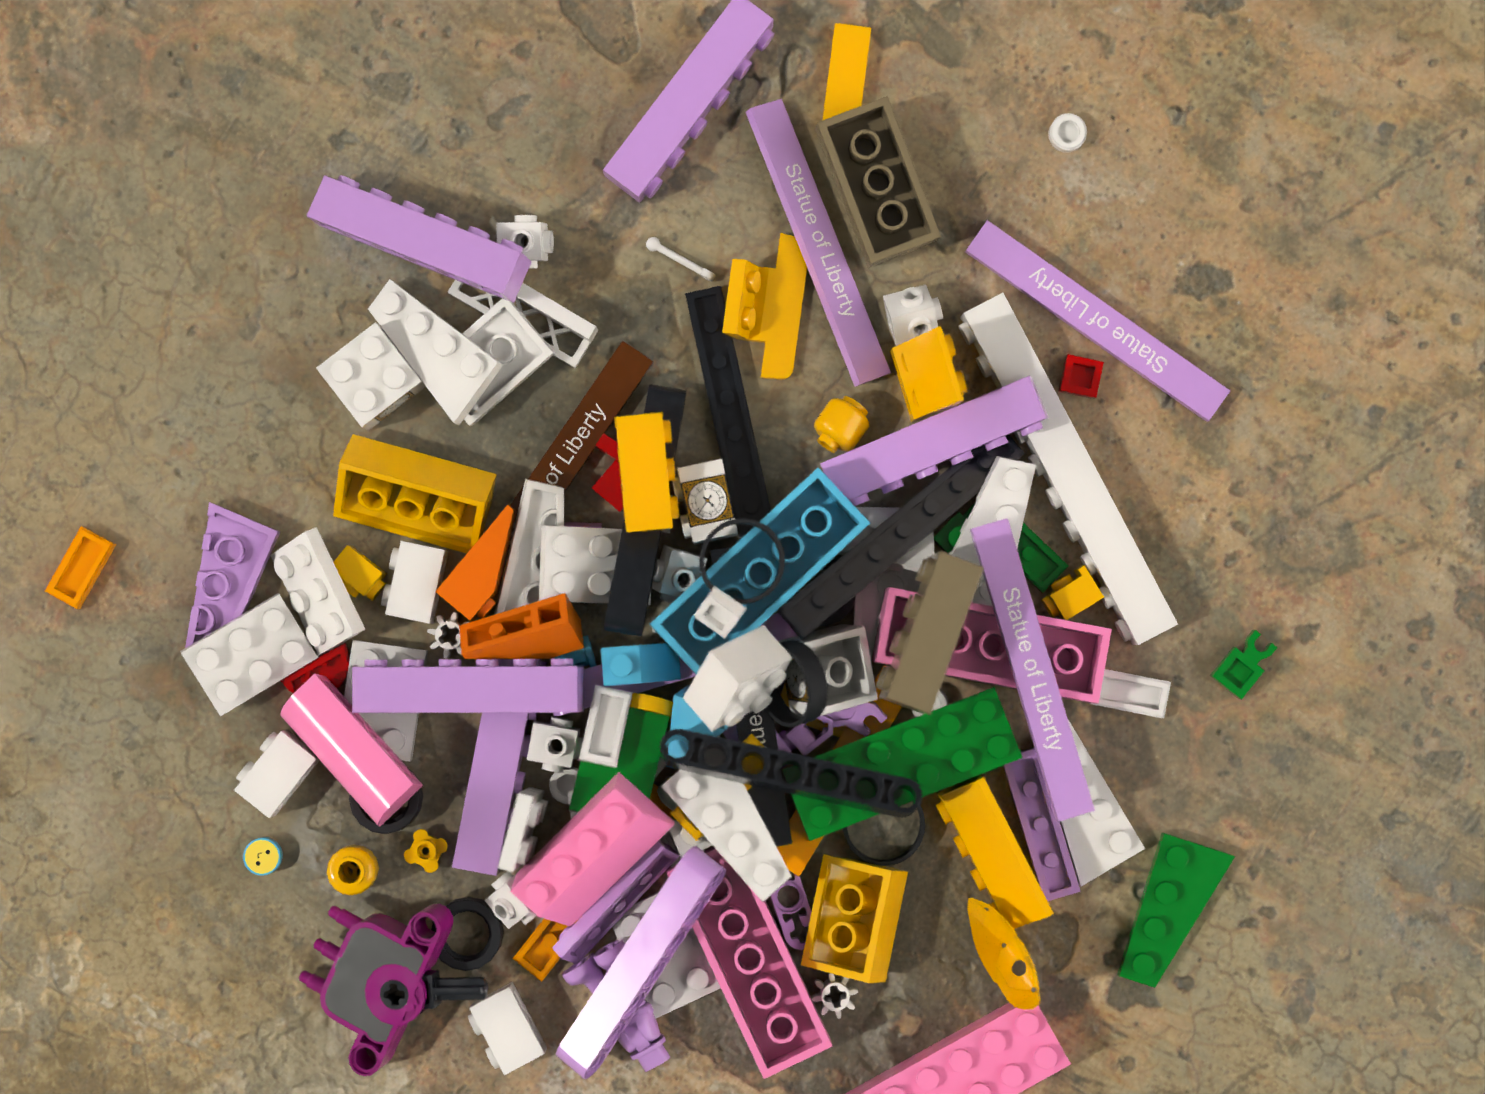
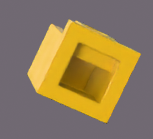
(359, 573)
(1072, 595)

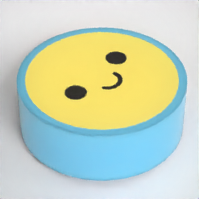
(262, 856)

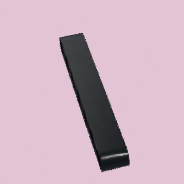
(639, 549)
(809, 768)

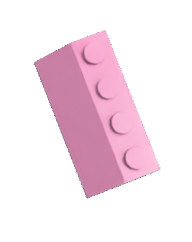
(591, 852)

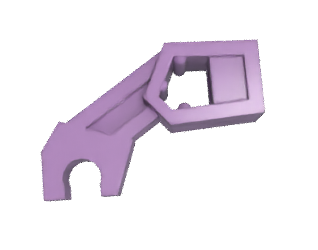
(851, 717)

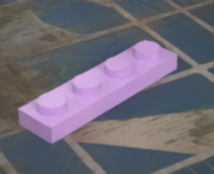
(1039, 826)
(607, 910)

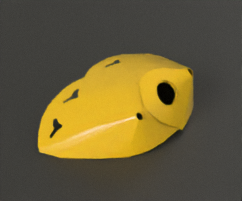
(988, 933)

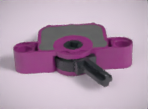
(386, 979)

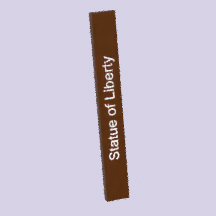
(590, 420)

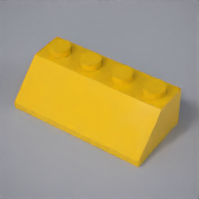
(413, 494)
(994, 852)

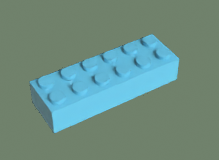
(812, 528)

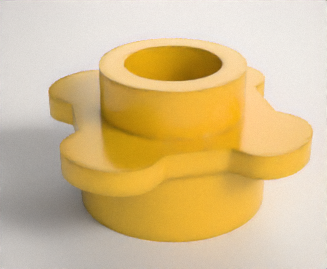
(435, 846)

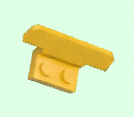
(767, 306)

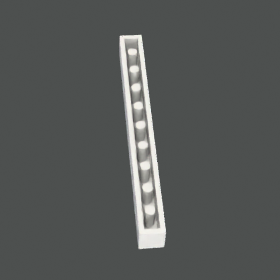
(1071, 477)

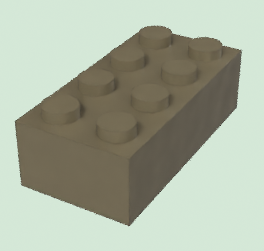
(877, 181)
(930, 632)

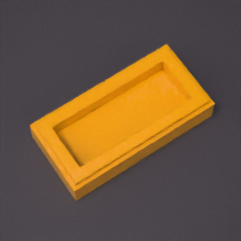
(80, 567)

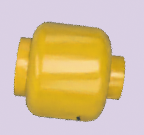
(841, 424)
(341, 876)

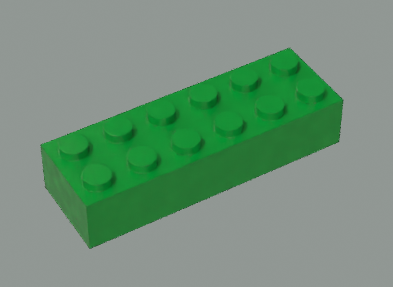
(928, 749)

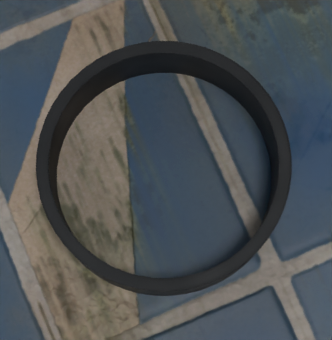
(767, 530)
(816, 687)
(899, 859)

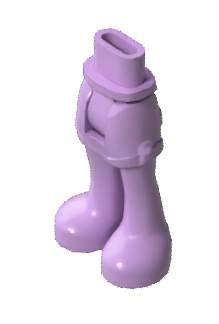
(642, 1032)

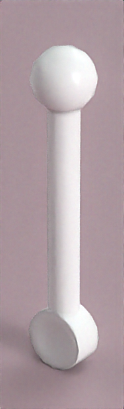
(653, 244)

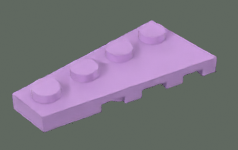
(229, 569)

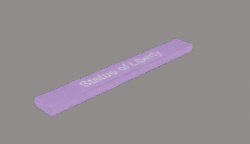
(818, 242)
(1097, 321)
(1032, 670)

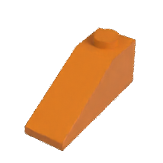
(478, 575)
(527, 632)

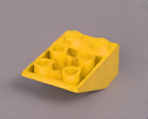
(928, 374)

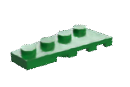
(1172, 900)

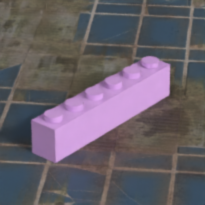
(689, 98)
(420, 238)
(937, 439)
(468, 689)
(492, 788)

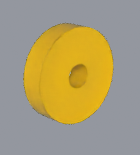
(652, 704)

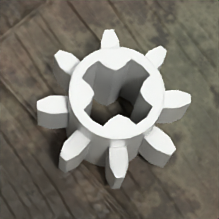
(440, 633)
(827, 1001)

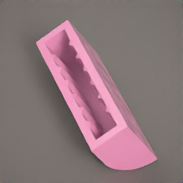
(350, 748)

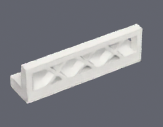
(546, 307)

